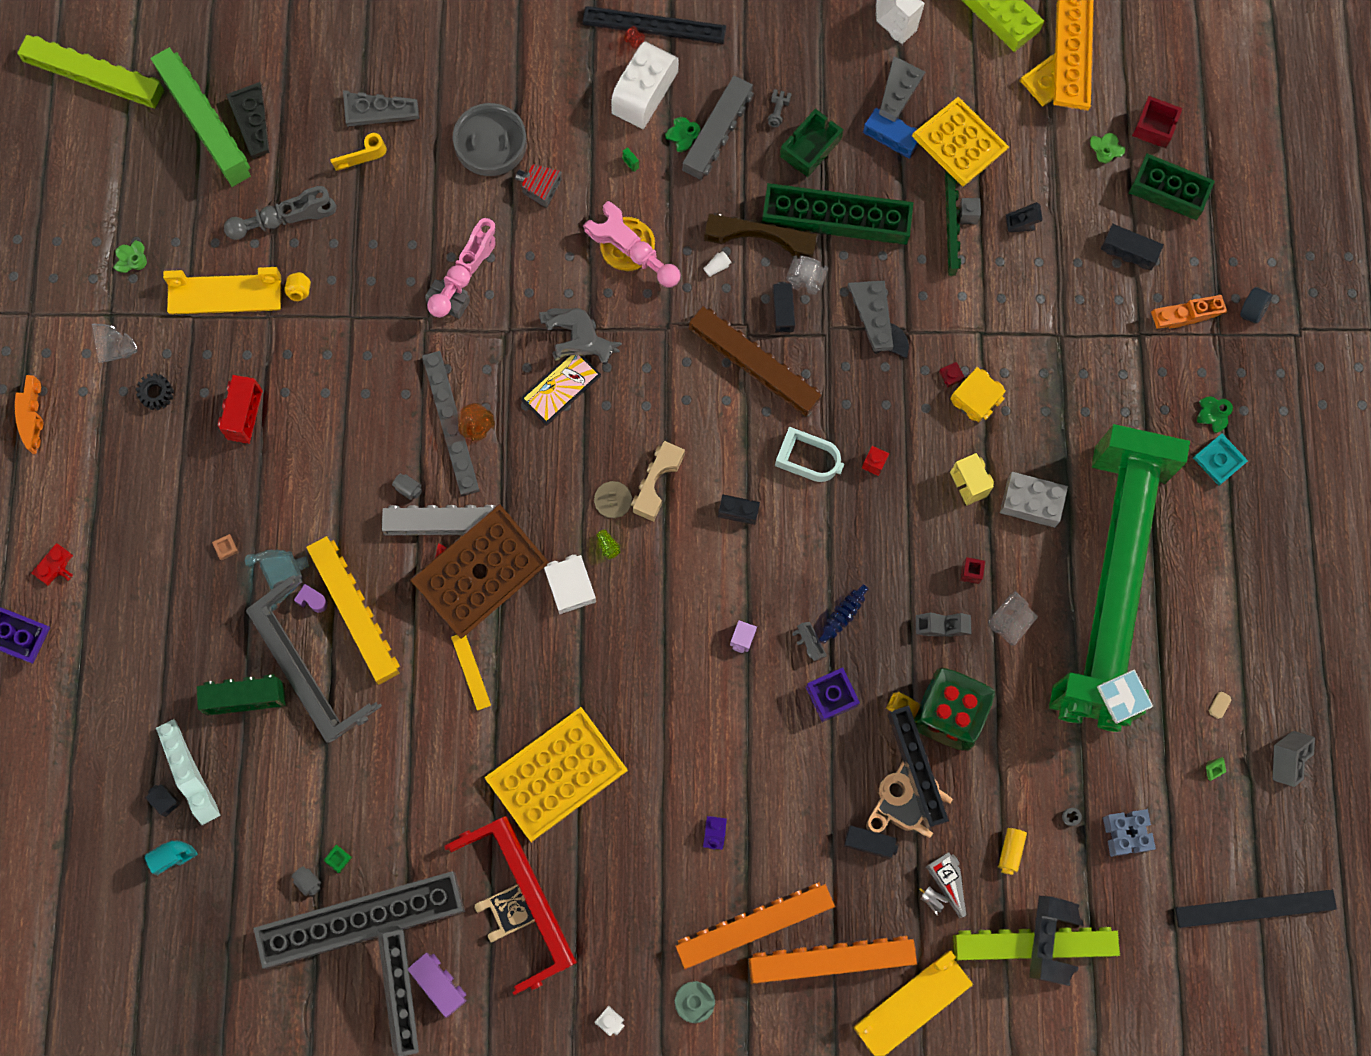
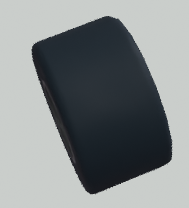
(1256, 305)

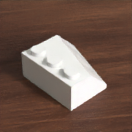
(899, 17)

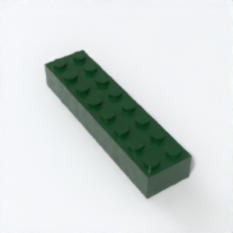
(838, 213)

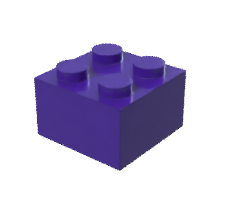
(832, 694)

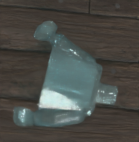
(277, 567)

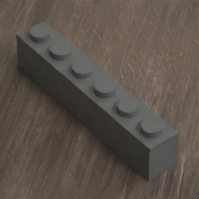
(718, 127)
(397, 991)

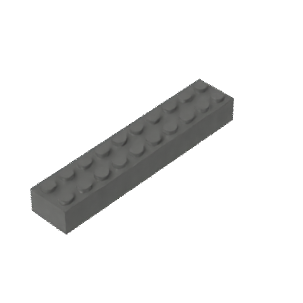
(358, 920)

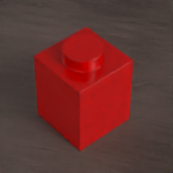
(875, 460)

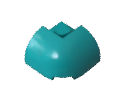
(169, 854)

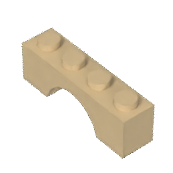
(667, 460)

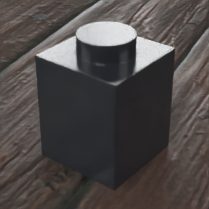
(162, 800)

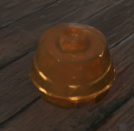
(475, 421)

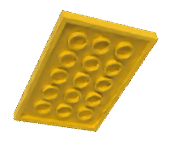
(556, 774)

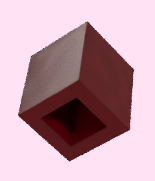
(972, 570)

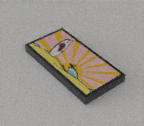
(560, 387)

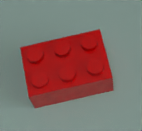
(240, 409)

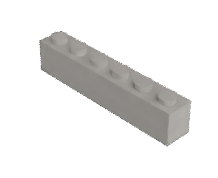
(431, 519)

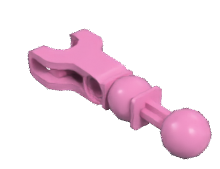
(623, 238)
(458, 276)

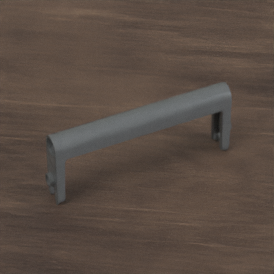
(296, 670)

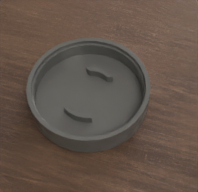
(489, 139)

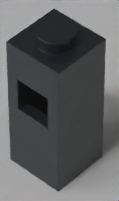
(783, 307)
(870, 842)

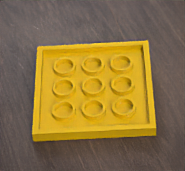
(960, 141)

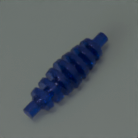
(843, 613)

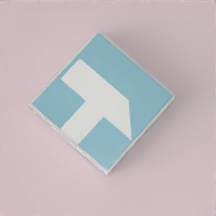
(1125, 696)

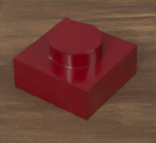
(951, 374)

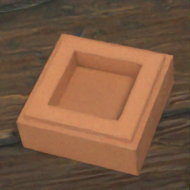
(225, 547)

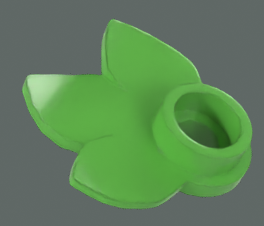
(1106, 147)
(130, 257)

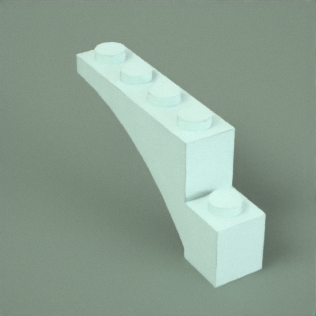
(186, 773)

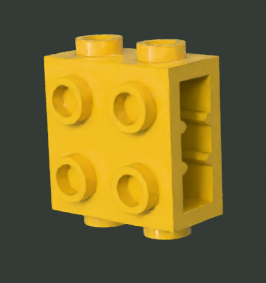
(978, 395)

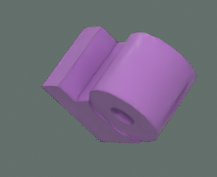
(312, 598)

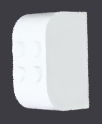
(643, 84)

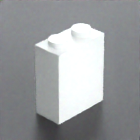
(569, 584)

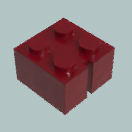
(1157, 122)

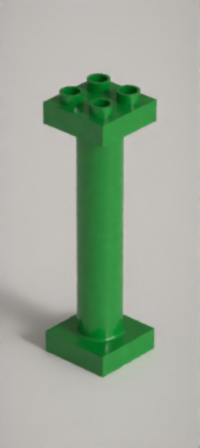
(1141, 463)

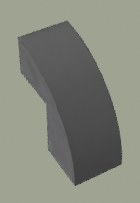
(940, 625)

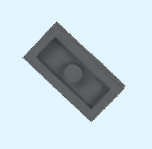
(809, 637)

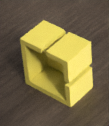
(972, 473)

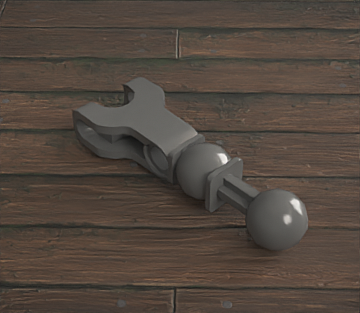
(303, 207)

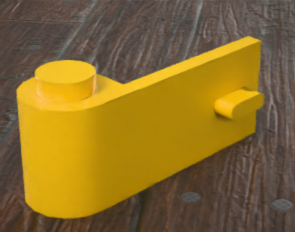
(374, 149)

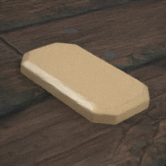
(1220, 705)

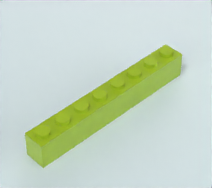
(91, 71)
(1020, 945)

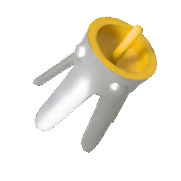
(931, 897)

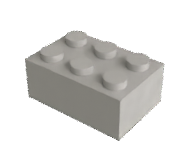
(1033, 499)

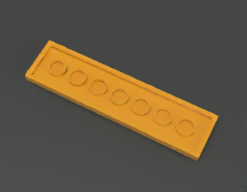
(1073, 54)

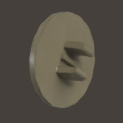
(613, 499)

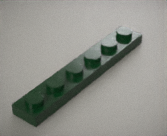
(952, 227)

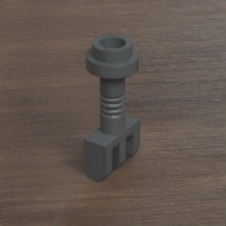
(775, 118)

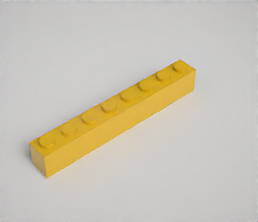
(353, 610)

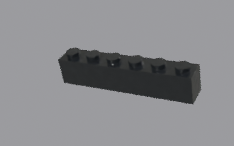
(917, 767)

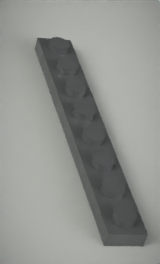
(449, 421)

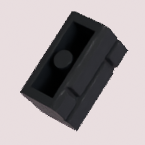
(738, 509)

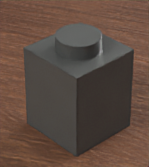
(969, 211)

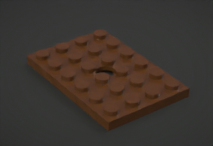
(509, 562)

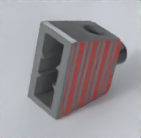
(539, 183)

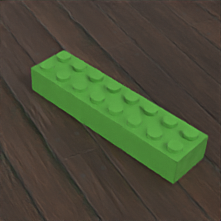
(202, 116)

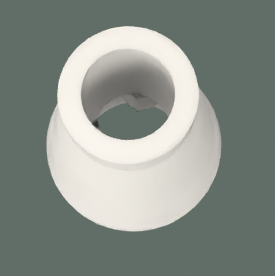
(717, 264)

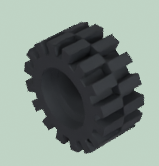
(162, 399)

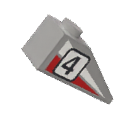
(948, 877)

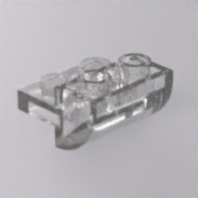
(1012, 618)

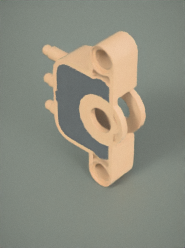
(901, 810)

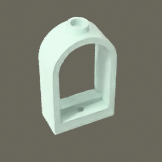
(786, 448)

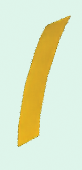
(471, 672)

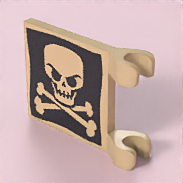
(509, 911)

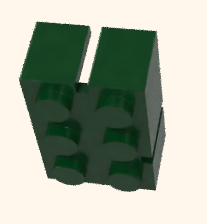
(811, 143)

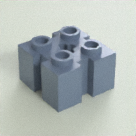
(1135, 822)

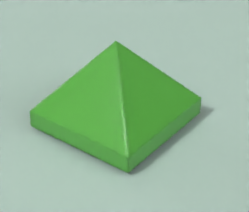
(1215, 768)

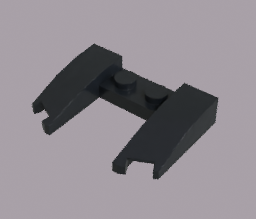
(1048, 913)

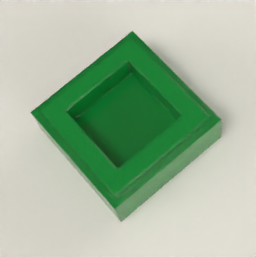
(630, 159)
(337, 859)

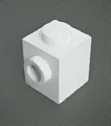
(610, 1021)

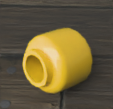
(297, 286)

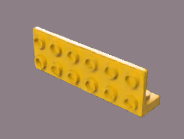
(223, 293)
(913, 1005)

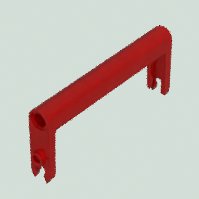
(531, 892)

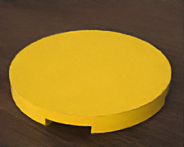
(617, 258)

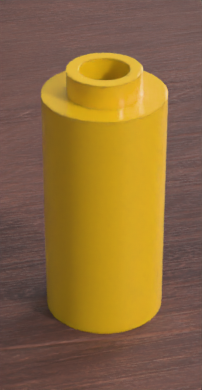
(1012, 851)

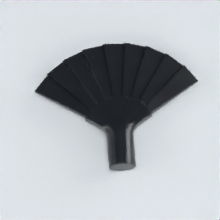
(900, 342)

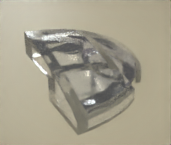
(111, 344)

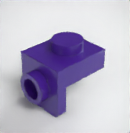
(715, 832)

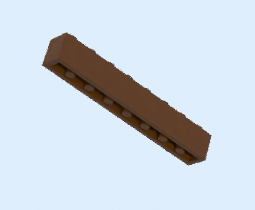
(755, 361)

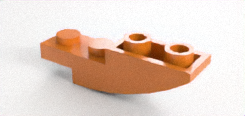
(1189, 313)
(27, 419)

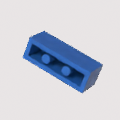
(892, 134)

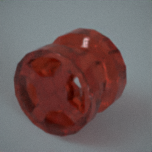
(634, 37)

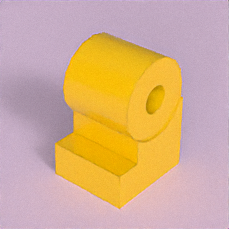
(900, 700)

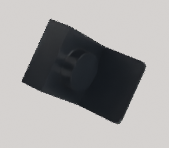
(1024, 218)

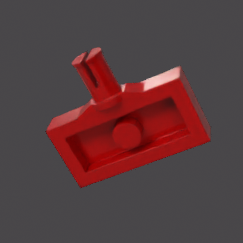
(53, 565)

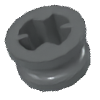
(1069, 811)

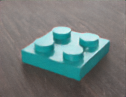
(1220, 459)

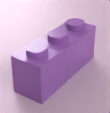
(437, 984)

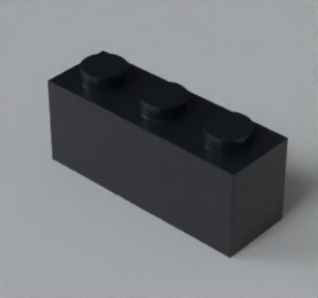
(1132, 247)

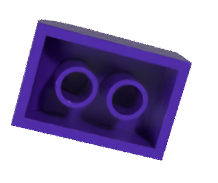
(21, 636)

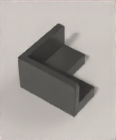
(1290, 757)

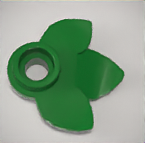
(681, 134)
(1213, 414)

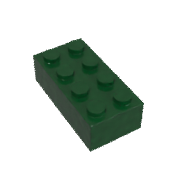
(1171, 186)
(241, 695)

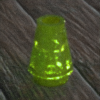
(608, 545)

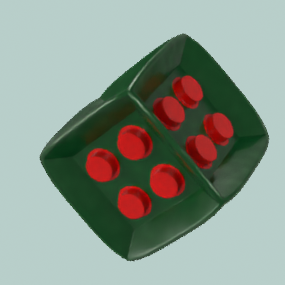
(954, 709)

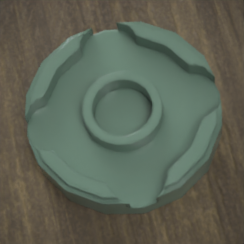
(694, 1002)

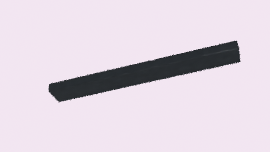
(654, 24)
(1255, 908)

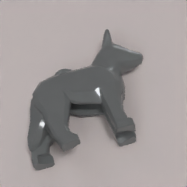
(583, 336)

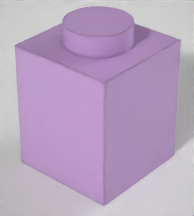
(743, 637)

